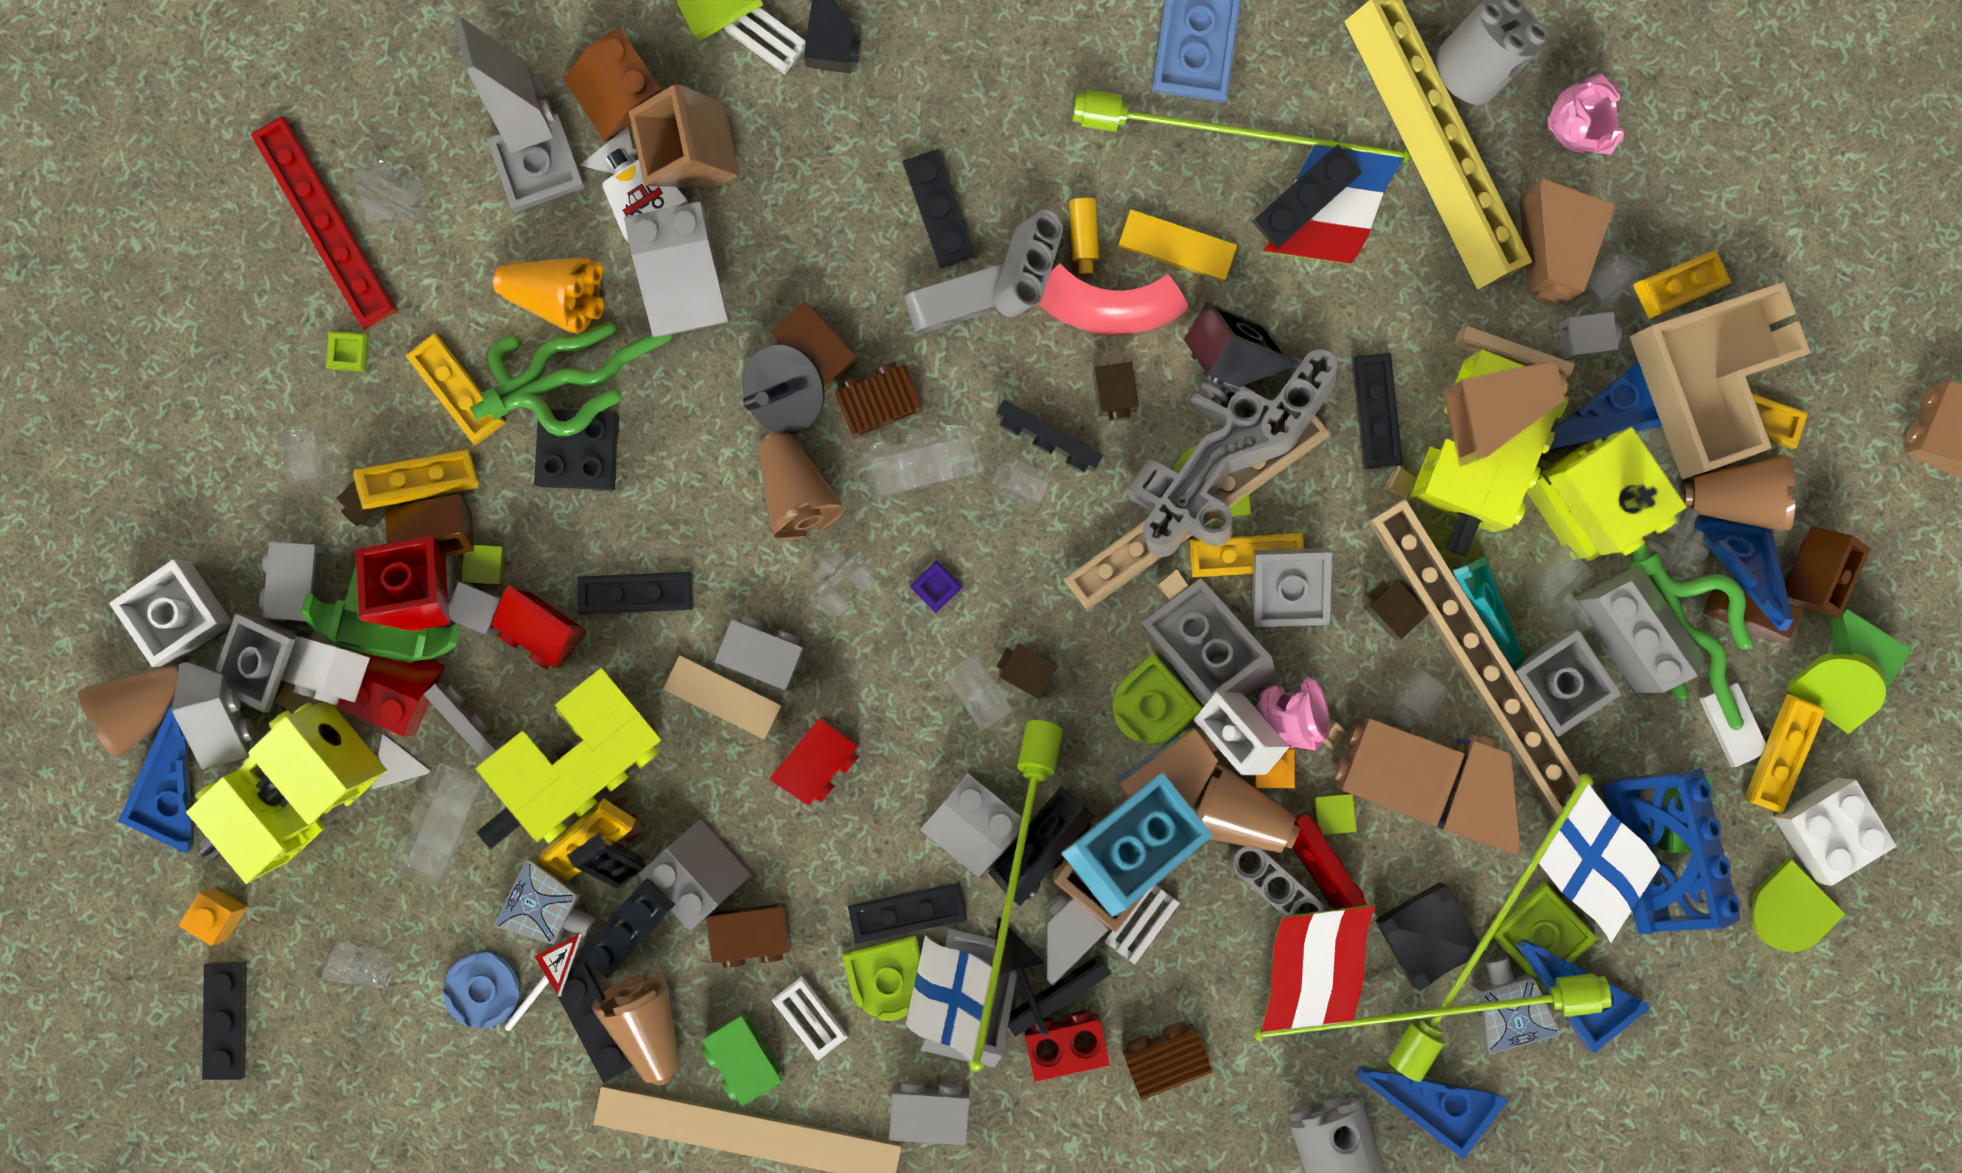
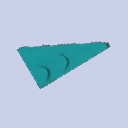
(1486, 599)

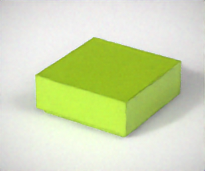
(347, 351)
(484, 565)
(1335, 813)

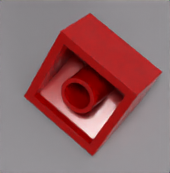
(403, 584)
(537, 627)
(394, 693)
(816, 761)

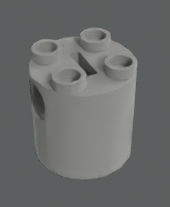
(1489, 50)
(1335, 1137)

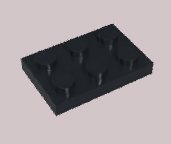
(1048, 835)

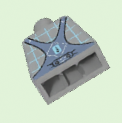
(543, 906)
(1510, 1026)

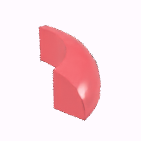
(1111, 310)

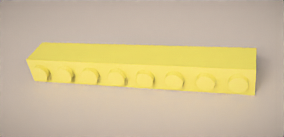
(1438, 141)

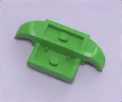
(344, 629)

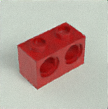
(1068, 1057)

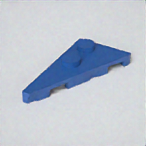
(1615, 408)
(1753, 561)
(163, 790)
(1595, 1028)
(1444, 1110)

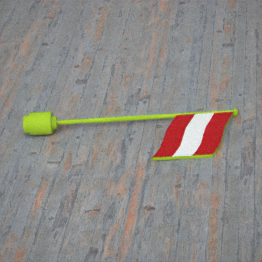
(1321, 977)

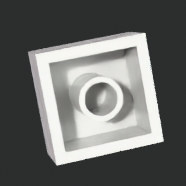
(171, 613)
(1835, 831)

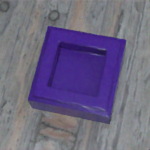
(936, 586)

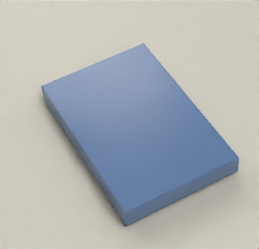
(1196, 48)

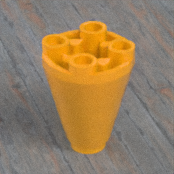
(554, 289)

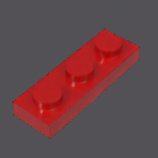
(1325, 866)

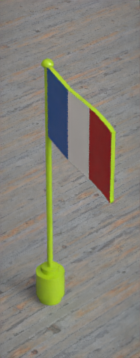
(1336, 230)

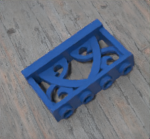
(1699, 829)

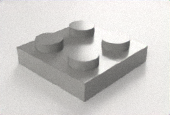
(539, 170)
(1291, 587)

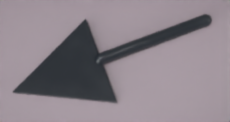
(1015, 958)

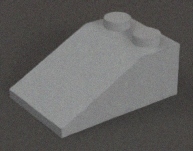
(506, 88)
(676, 269)
(1209, 644)
(996, 1033)

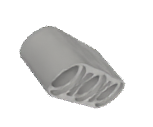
(1028, 263)
(953, 300)
(1263, 872)

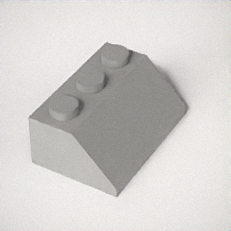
(1642, 632)

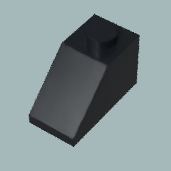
(830, 39)

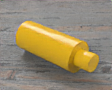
(1084, 234)

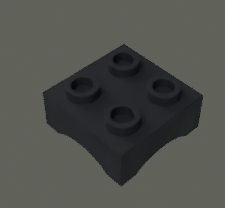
(580, 459)
(1428, 935)

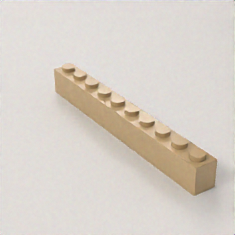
(1477, 654)

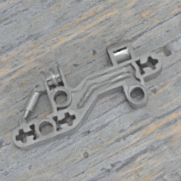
(1243, 442)

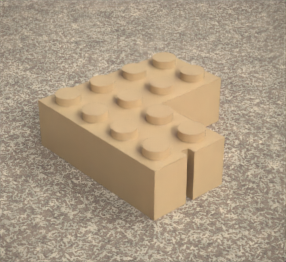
(1700, 372)

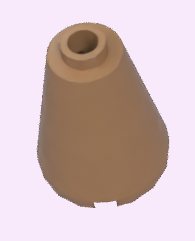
(794, 488)
(1746, 493)
(129, 706)
(1244, 815)
(642, 1025)

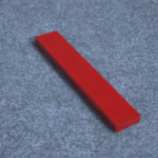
(323, 222)

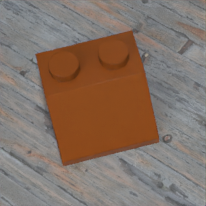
(610, 82)

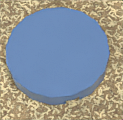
(494, 986)

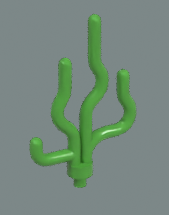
(526, 388)
(1670, 590)

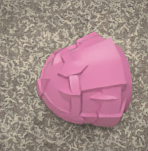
(1587, 116)
(1297, 717)

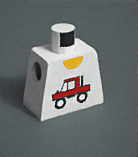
(629, 195)

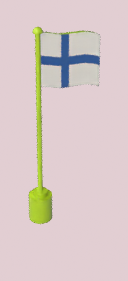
(1590, 862)
(954, 987)

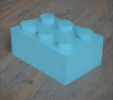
(1137, 844)

